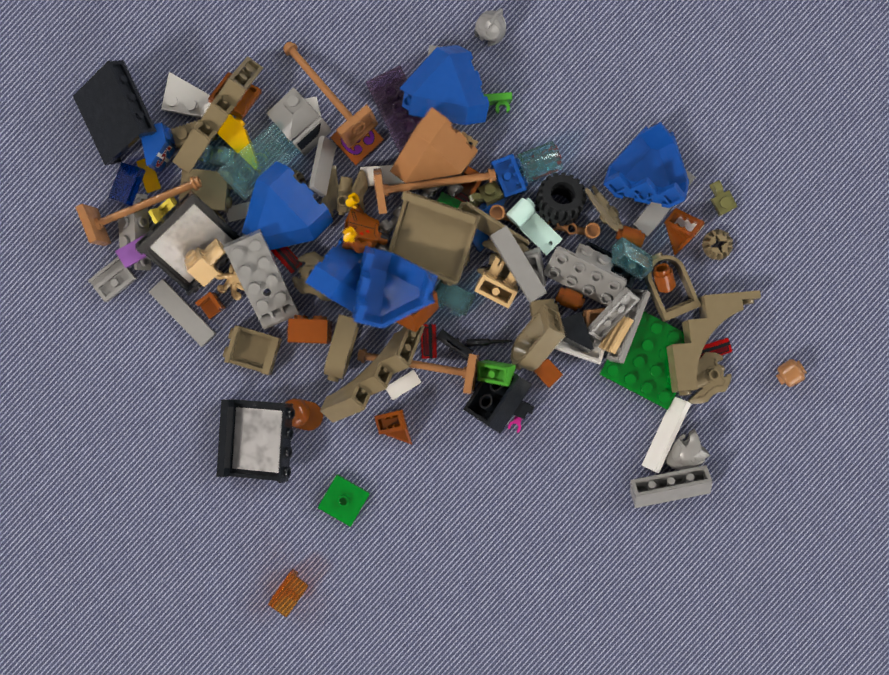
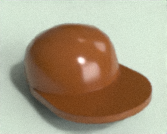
(306, 414)

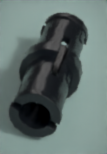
(454, 344)

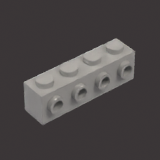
(670, 486)

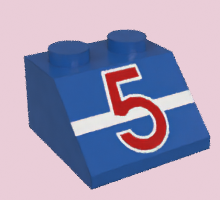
(158, 147)

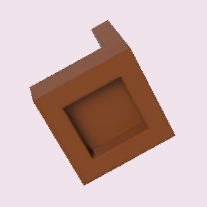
(471, 187)
(211, 304)
(548, 373)

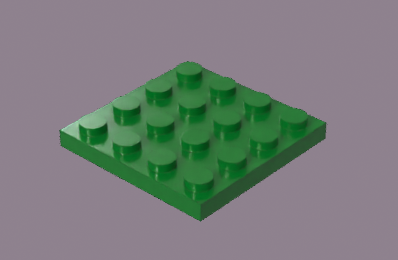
(647, 363)

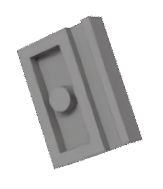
(112, 280)

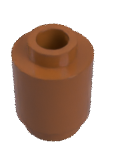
(632, 235)
(664, 278)
(570, 298)

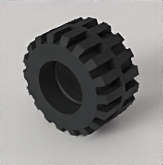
(564, 186)

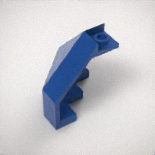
(447, 85)
(649, 169)
(285, 209)
(338, 275)
(390, 288)

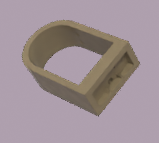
(681, 308)
(537, 339)
(341, 348)

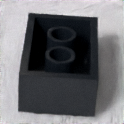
(497, 403)

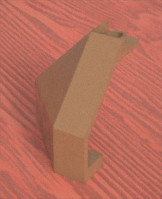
(434, 151)

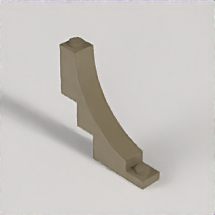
(217, 114)
(685, 357)
(375, 378)

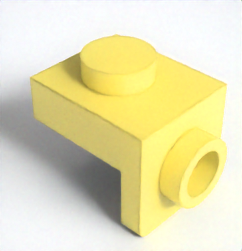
(157, 213)

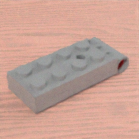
(258, 272)

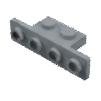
(133, 227)

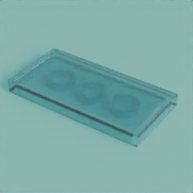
(256, 158)

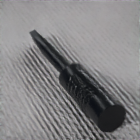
(484, 342)

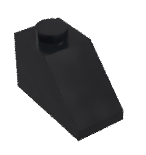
(577, 332)

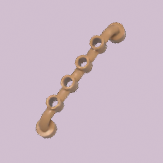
(591, 231)

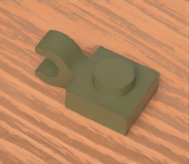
(487, 193)
(723, 201)

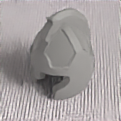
(491, 26)
(687, 453)

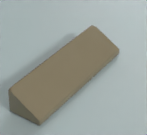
(488, 224)

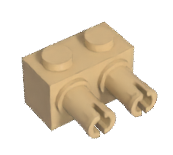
(201, 262)
(495, 287)

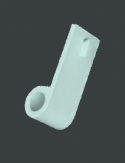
(533, 226)

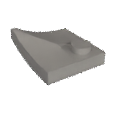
(292, 114)

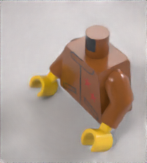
(360, 228)

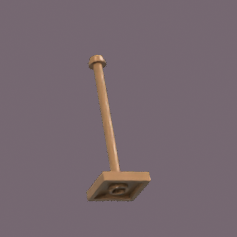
(356, 125)
(383, 189)
(95, 225)
(468, 373)

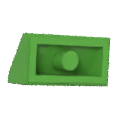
(495, 372)

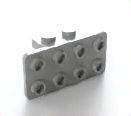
(586, 273)

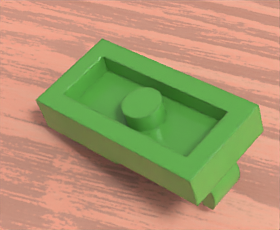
(500, 99)

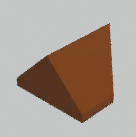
(679, 235)
(393, 425)

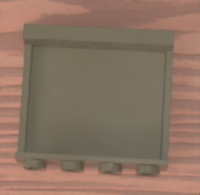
(434, 236)

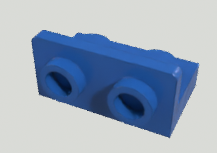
(509, 176)

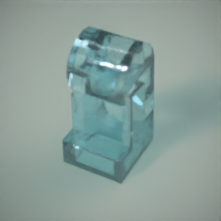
(217, 155)

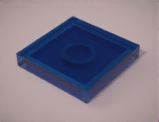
(126, 183)

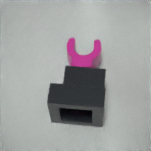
(520, 414)

